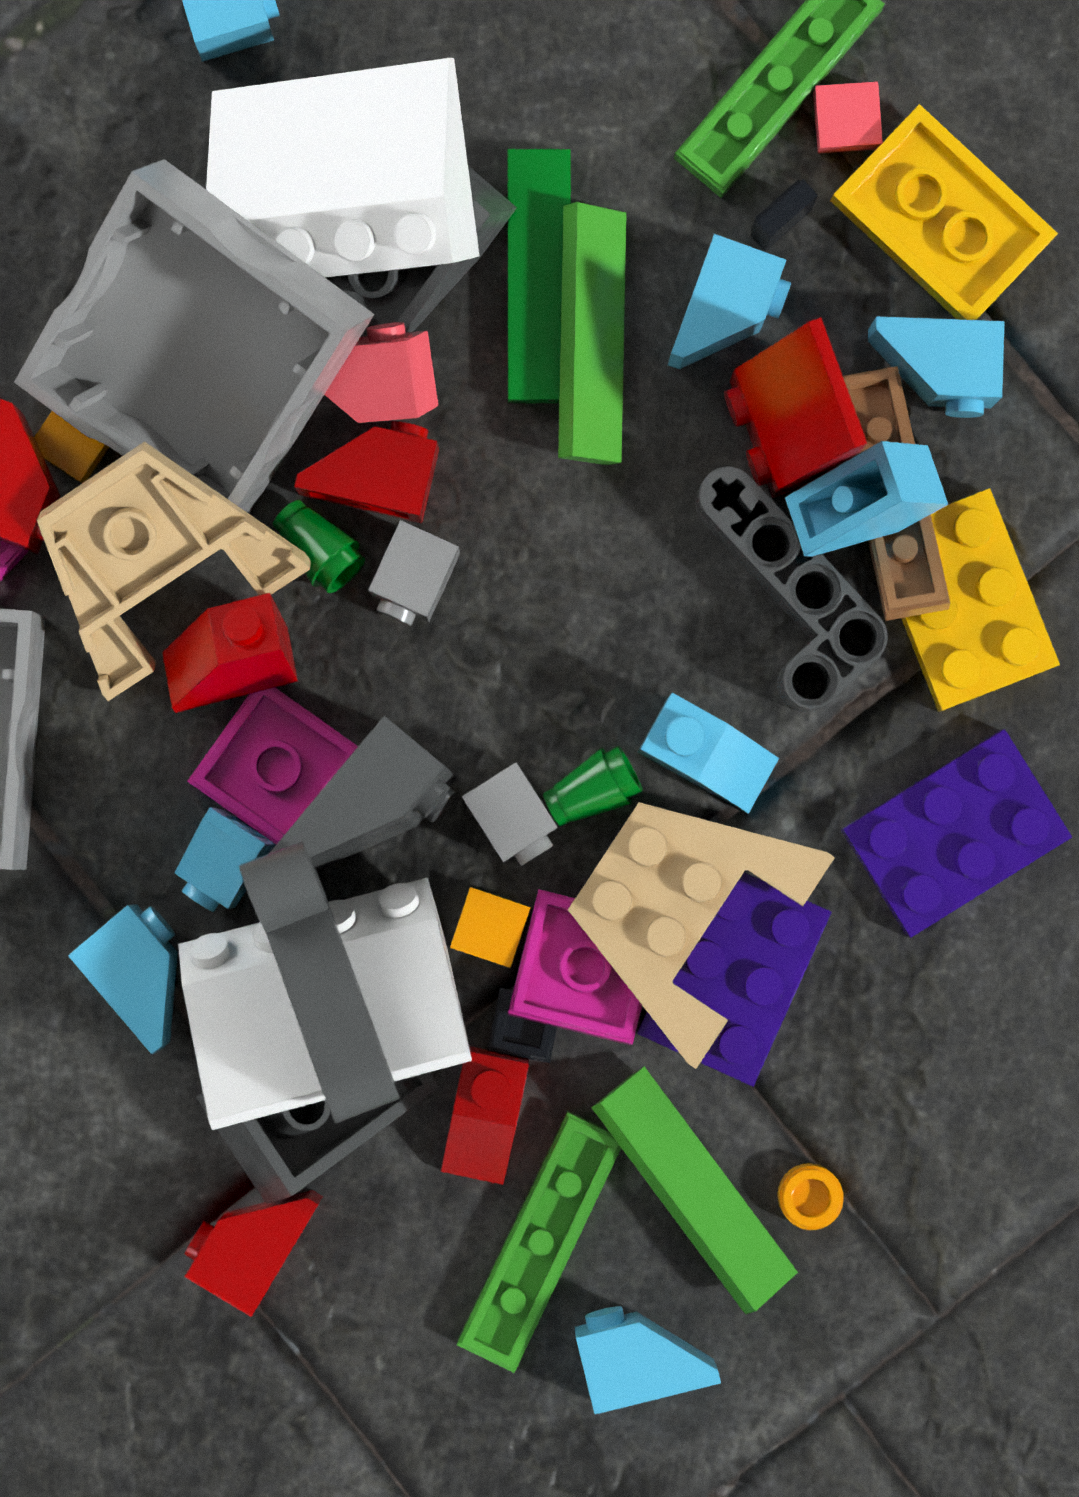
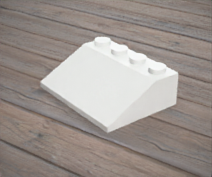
(349, 167)
(248, 1033)

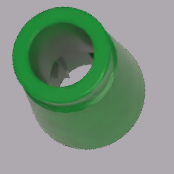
(331, 550)
(594, 787)

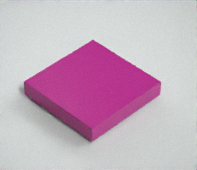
(271, 762)
(568, 979)

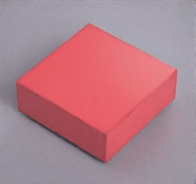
(847, 117)

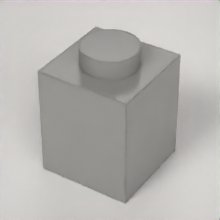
(413, 574)
(511, 815)

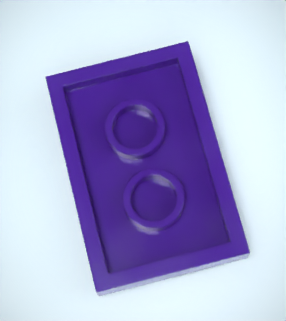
(956, 833)
(748, 973)

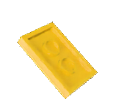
(943, 216)
(992, 622)

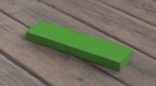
(773, 89)
(592, 334)
(695, 1190)
(540, 1242)

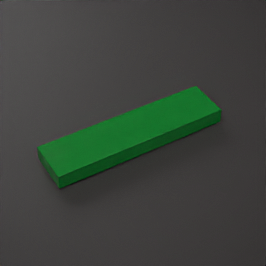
(539, 189)

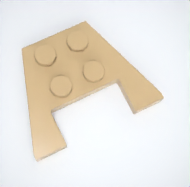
(136, 533)
(660, 895)

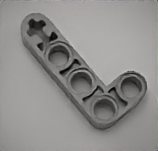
(780, 581)
(319, 982)

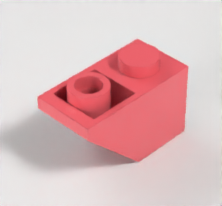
(386, 376)

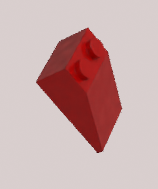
(795, 410)

